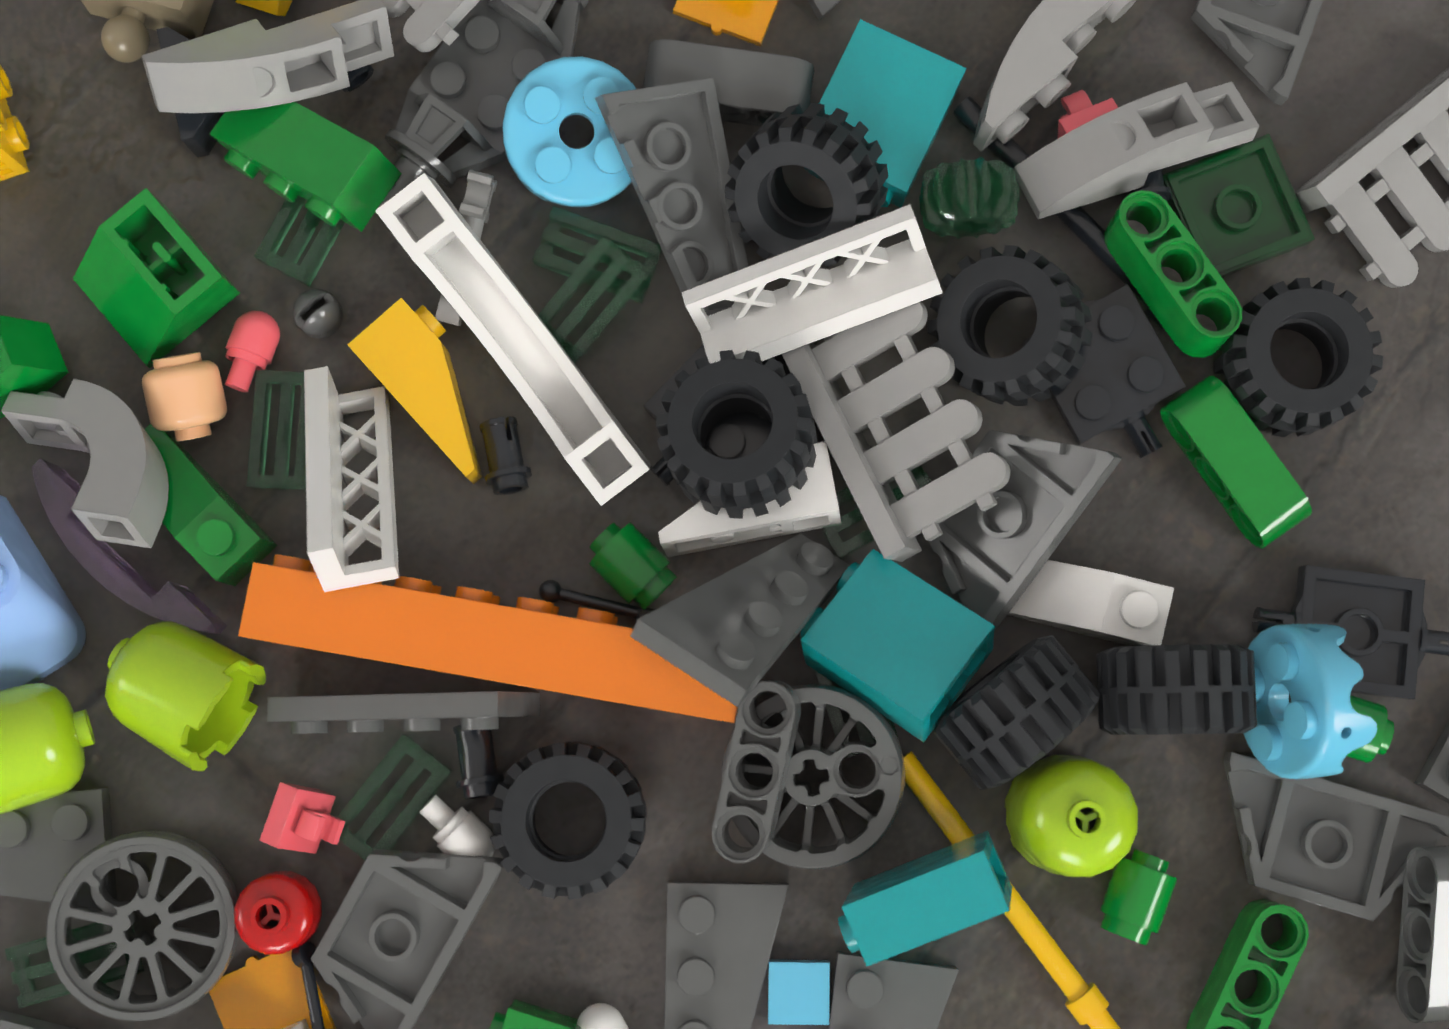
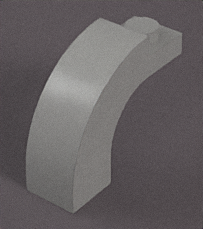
(126, 476)

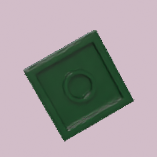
(1239, 206)

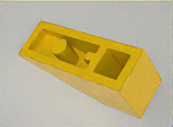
(419, 373)

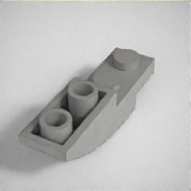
(1040, 62)
(265, 68)
(1130, 142)

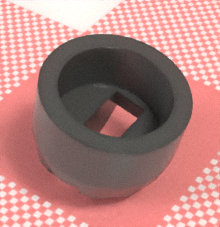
(324, 320)

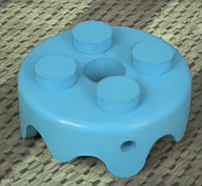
(533, 139)
(1319, 723)

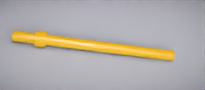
(1084, 999)

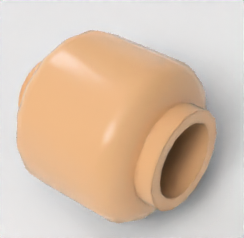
(184, 395)

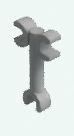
(476, 213)

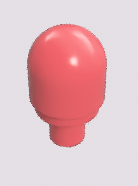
(250, 347)

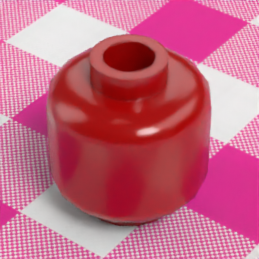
(298, 916)

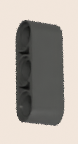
(747, 82)
(740, 796)
(1424, 936)

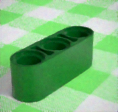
(1173, 247)
(1235, 461)
(1247, 951)

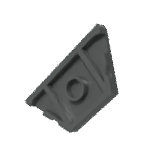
(1261, 38)
(999, 551)
(1325, 838)
(401, 932)

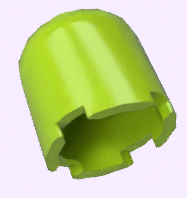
(182, 691)
(39, 745)
(1044, 810)

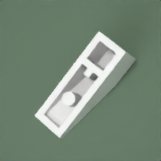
(806, 511)
(1096, 604)

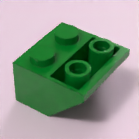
(151, 278)

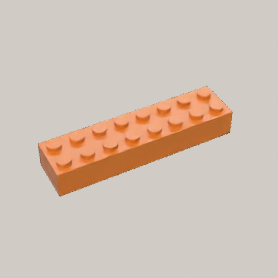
(470, 638)

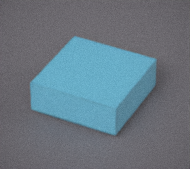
(798, 992)

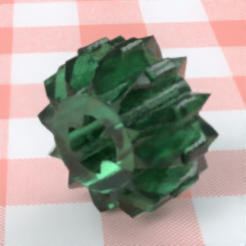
(969, 198)

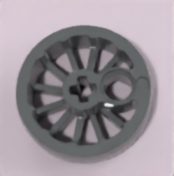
(888, 777)
(120, 915)

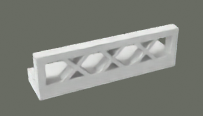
(816, 299)
(327, 479)

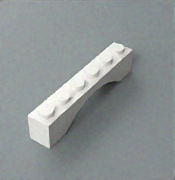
(515, 337)

